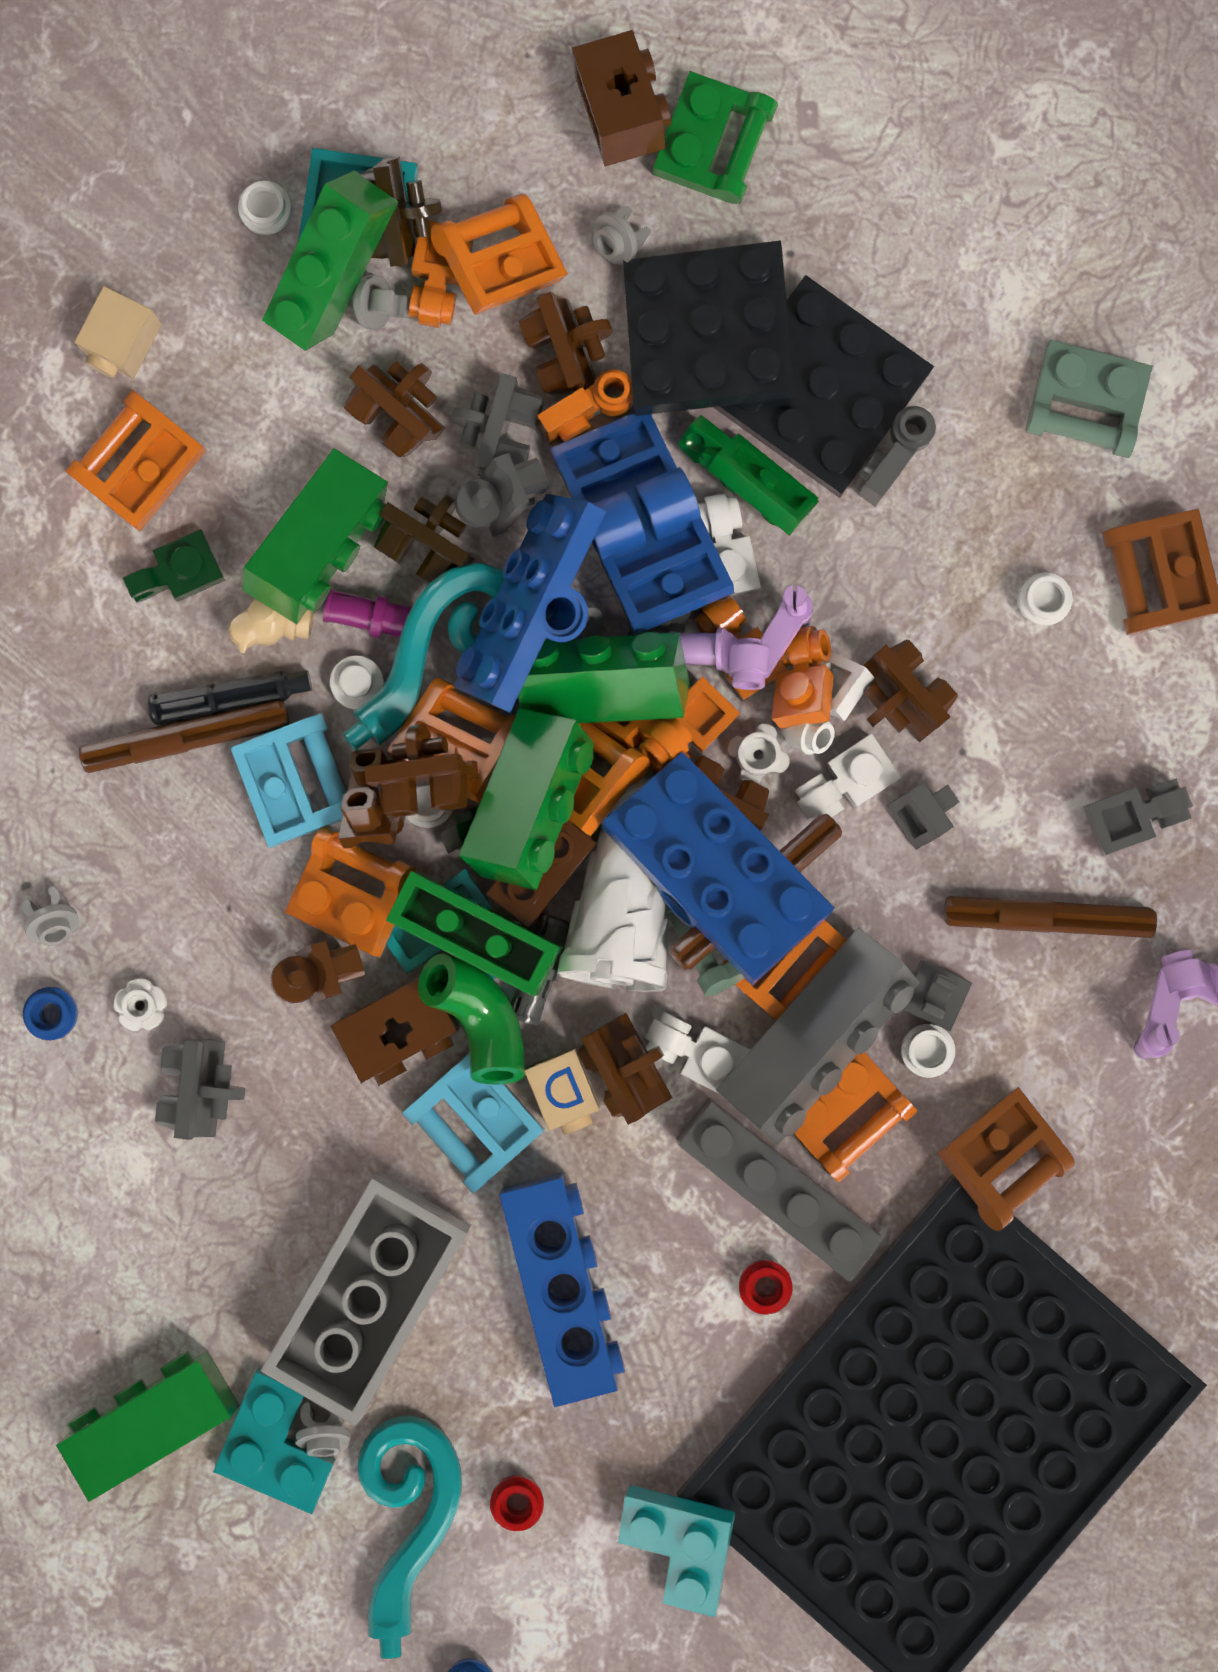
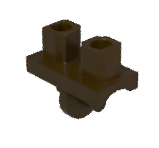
(398, 239)
(402, 530)

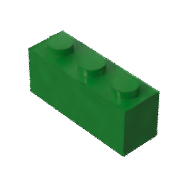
(329, 259)
(316, 537)
(609, 678)
(528, 799)
(474, 933)
(146, 1423)

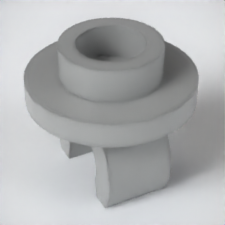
(615, 237)
(376, 303)
(51, 923)
(321, 1438)

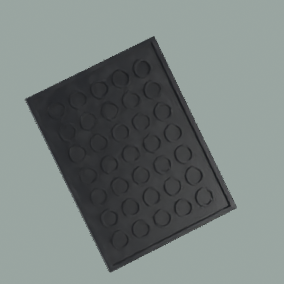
(942, 1439)

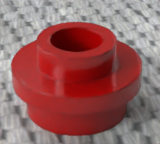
(765, 1303)
(517, 1519)

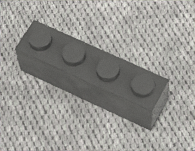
(819, 1036)
(779, 1189)

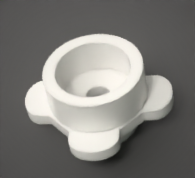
(764, 740)

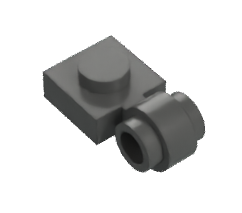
(884, 469)
(1125, 819)

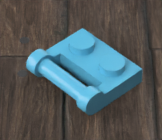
(278, 787)
(487, 1110)

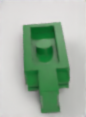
(749, 474)

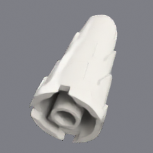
(618, 923)

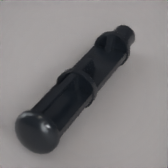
(226, 695)

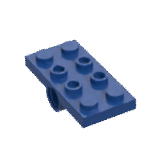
(652, 524)
(532, 601)
(717, 868)

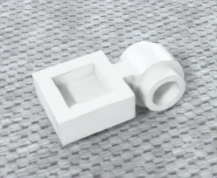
(720, 518)
(848, 687)
(857, 774)
(708, 1057)

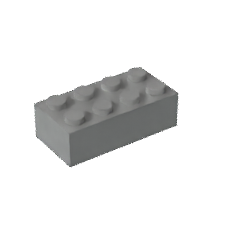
(366, 1298)

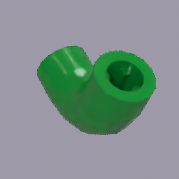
(483, 1013)

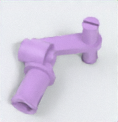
(751, 659)
(1177, 981)

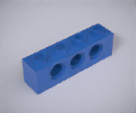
(569, 1373)

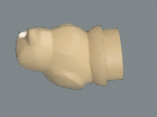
(266, 627)

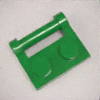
(697, 133)

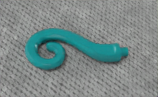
(396, 699)
(391, 1595)

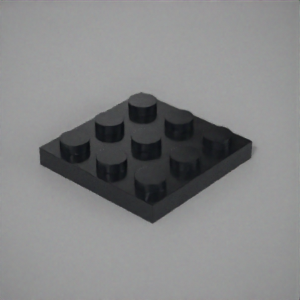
(708, 328)
(846, 389)

